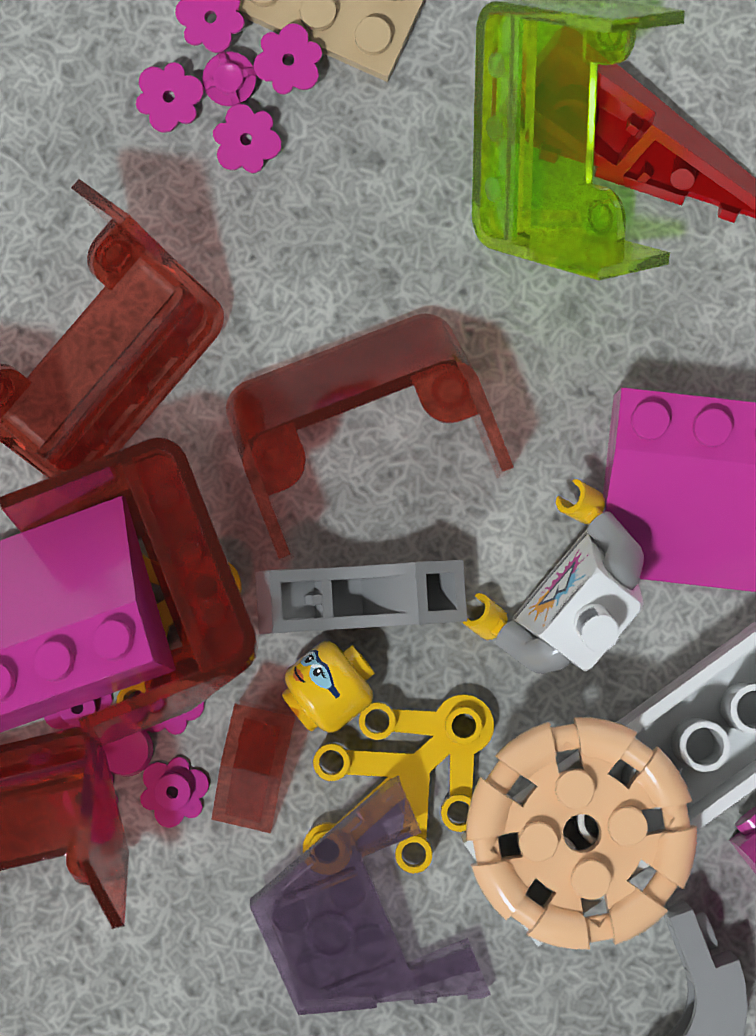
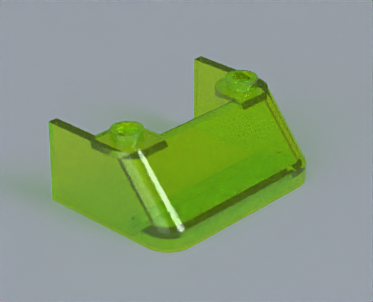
(539, 132)

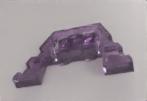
(335, 932)

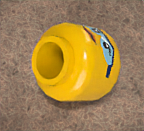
(328, 687)

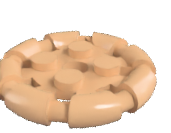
(590, 871)

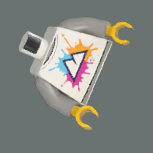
(581, 601)

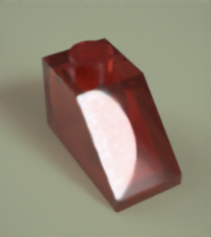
(253, 766)

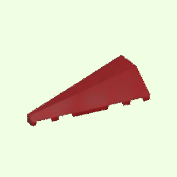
(660, 153)

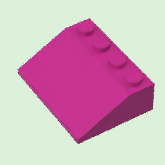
(685, 485)
(76, 614)

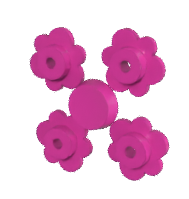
(229, 81)
(133, 755)

